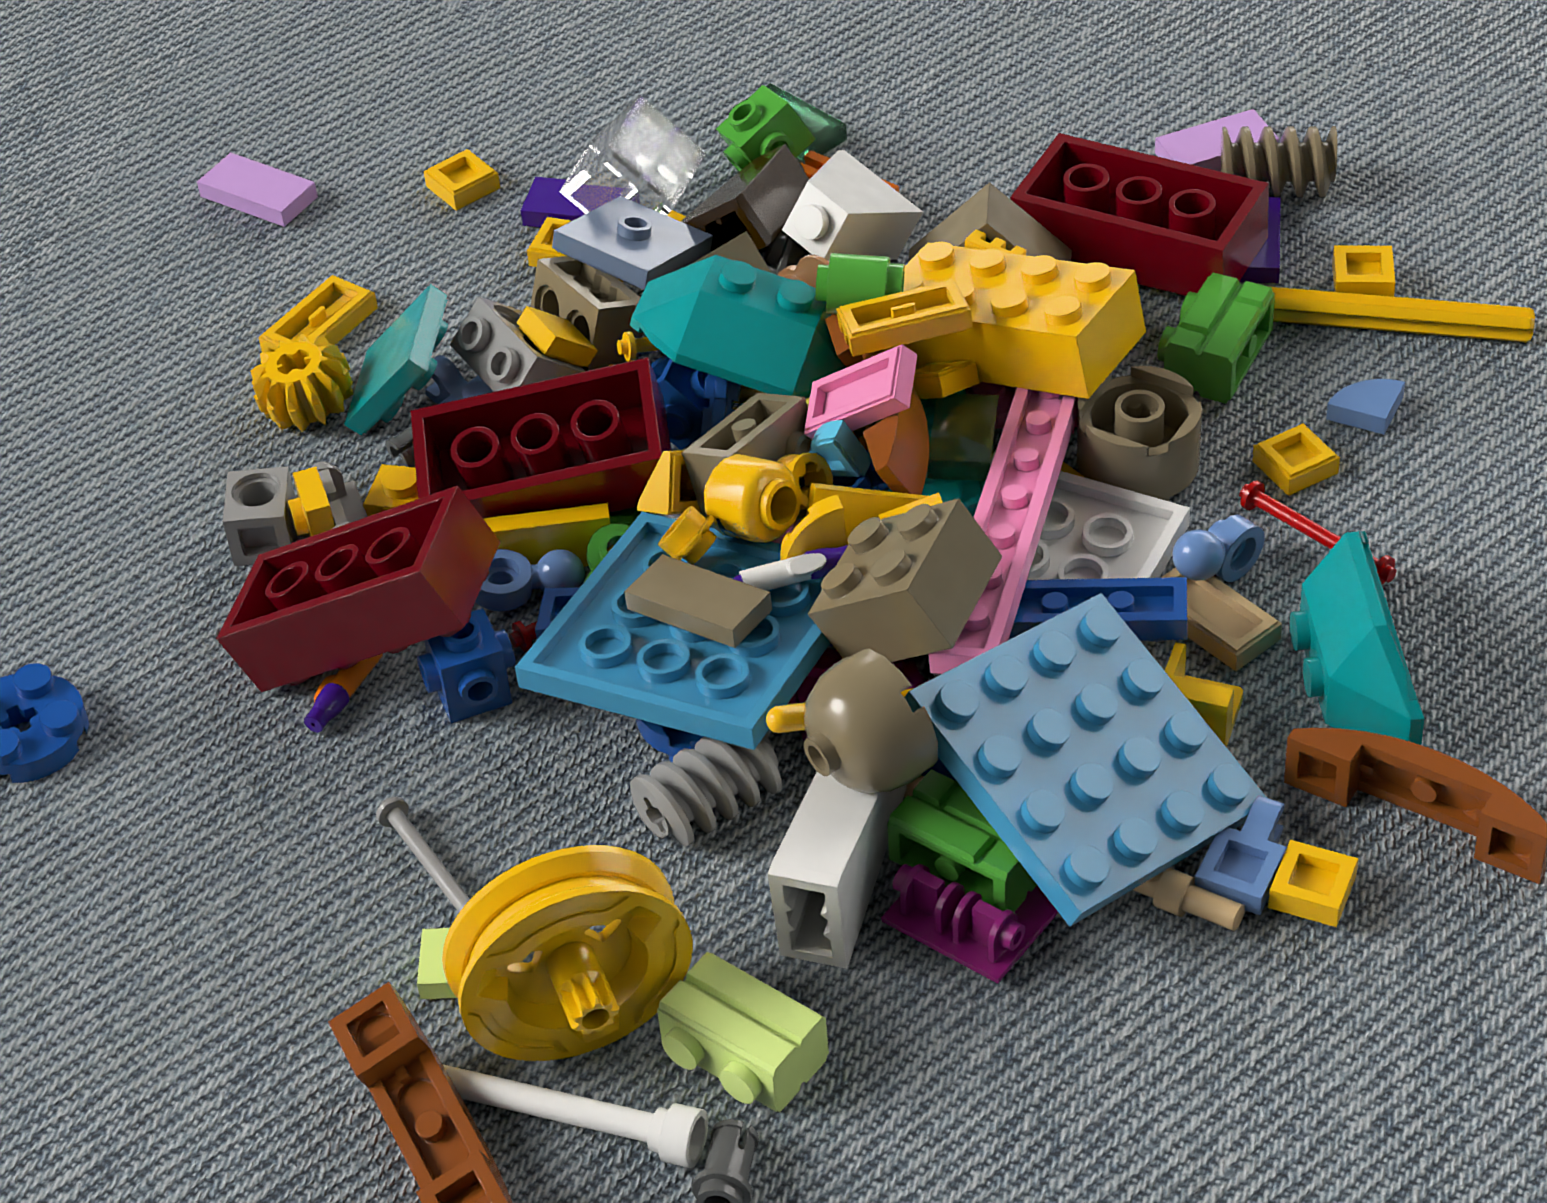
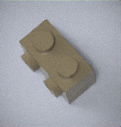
(760, 428)

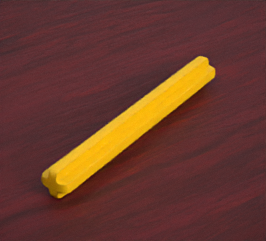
(1403, 314)

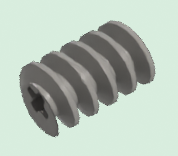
(703, 781)

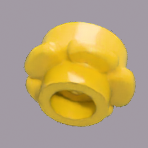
(688, 536)

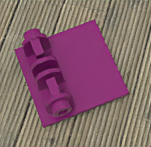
(964, 924)

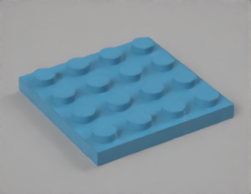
(667, 675)
(1085, 757)

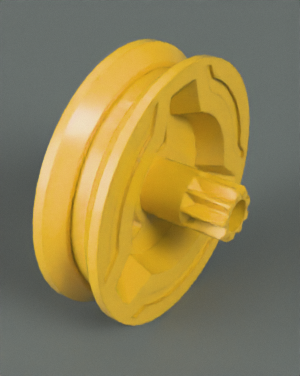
(581, 982)

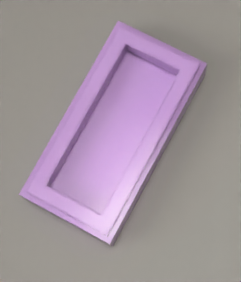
(1202, 143)
(257, 189)

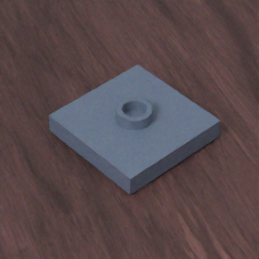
(631, 241)

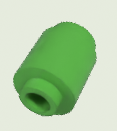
(857, 279)

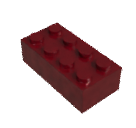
(1146, 213)
(547, 442)
(360, 590)

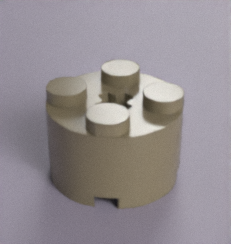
(1141, 433)

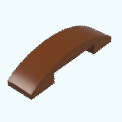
(897, 442)
(1425, 781)
(418, 1101)

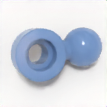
(1224, 550)
(514, 578)

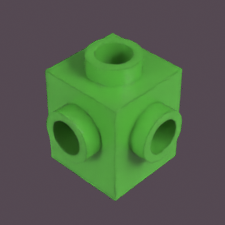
(761, 126)

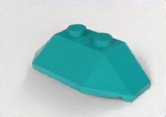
(740, 325)
(1353, 646)

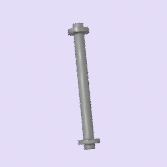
(393, 813)

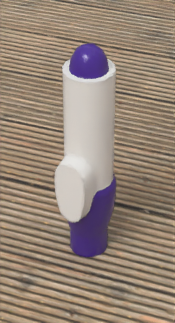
(810, 565)

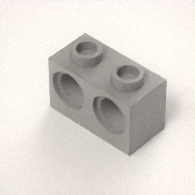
(501, 351)

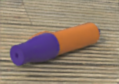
(335, 693)

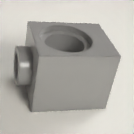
(257, 512)

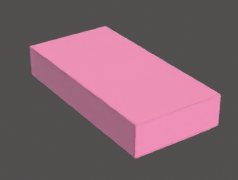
(863, 391)

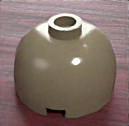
(865, 728)

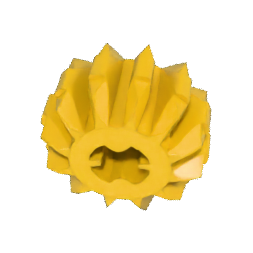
(302, 382)

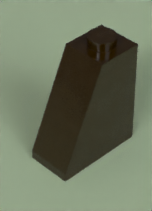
(753, 200)

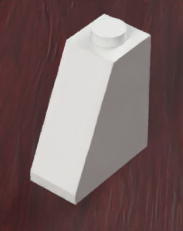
(851, 212)

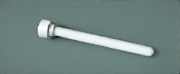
(673, 1133)

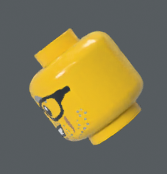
(752, 498)

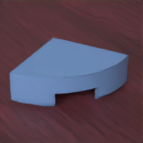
(1367, 404)

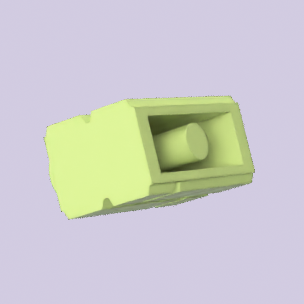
(742, 1033)

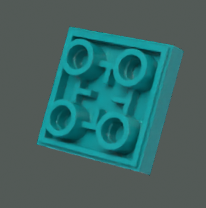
(398, 361)

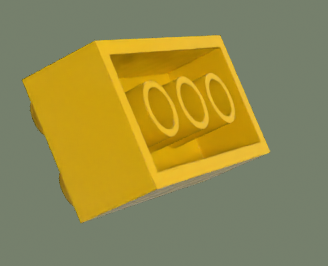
(1032, 317)

